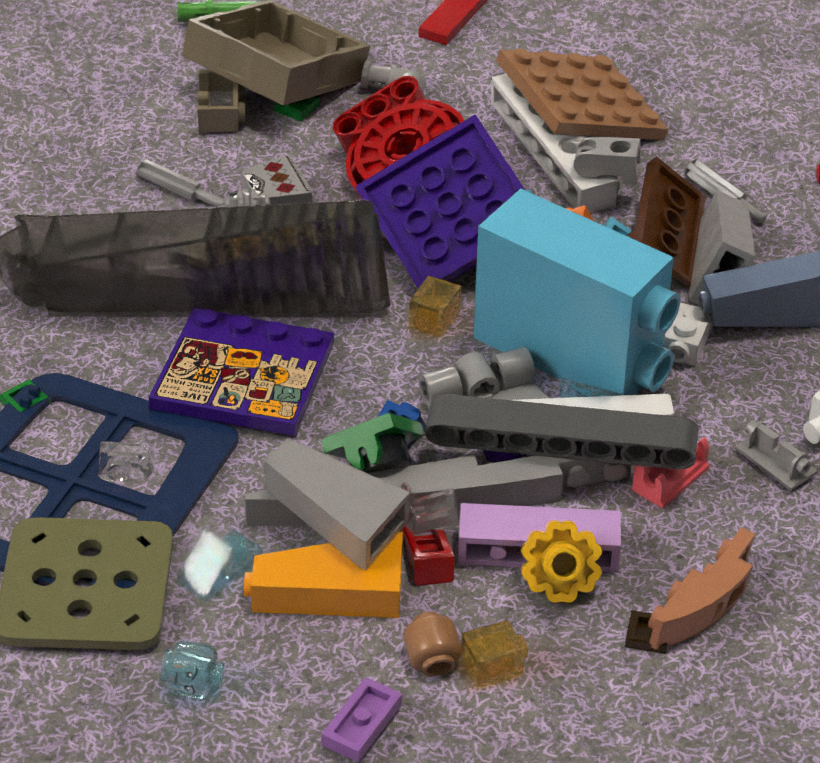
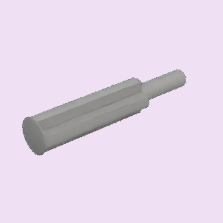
(712, 181)
(176, 183)

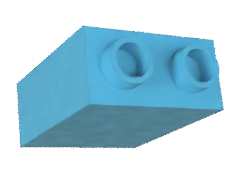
(574, 296)

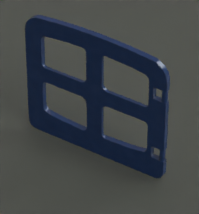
(202, 457)

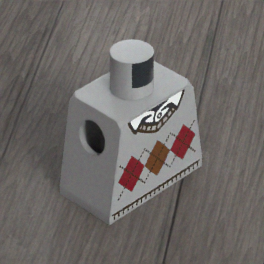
(278, 180)

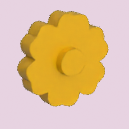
(561, 561)

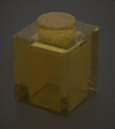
(434, 306)
(493, 653)

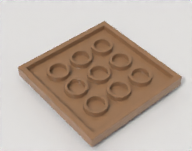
(581, 95)

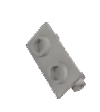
(775, 458)

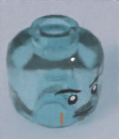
(192, 669)

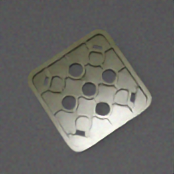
(118, 616)

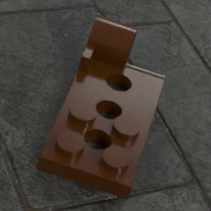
(670, 217)

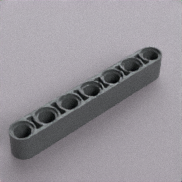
(562, 431)

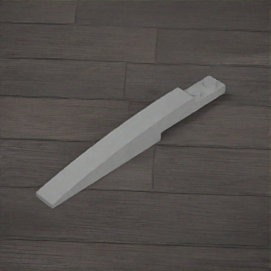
(508, 482)

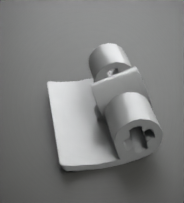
(502, 377)

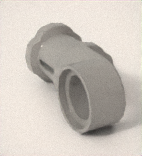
(381, 76)

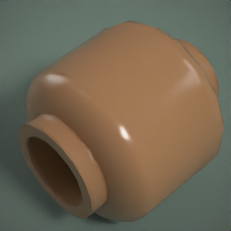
(432, 644)

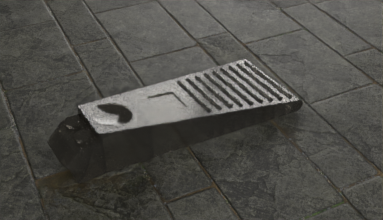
(221, 259)

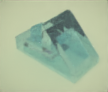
(217, 563)

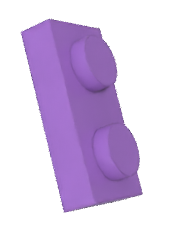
(361, 719)

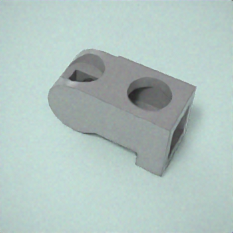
(609, 157)

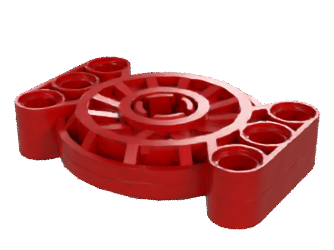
(390, 127)

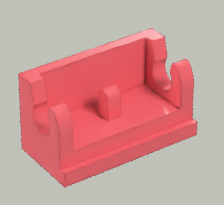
(665, 484)

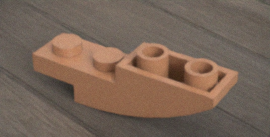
(704, 596)

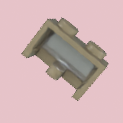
(220, 103)

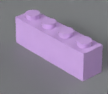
(496, 532)

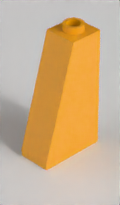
(326, 582)

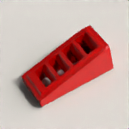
(429, 557)

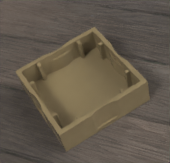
(275, 51)

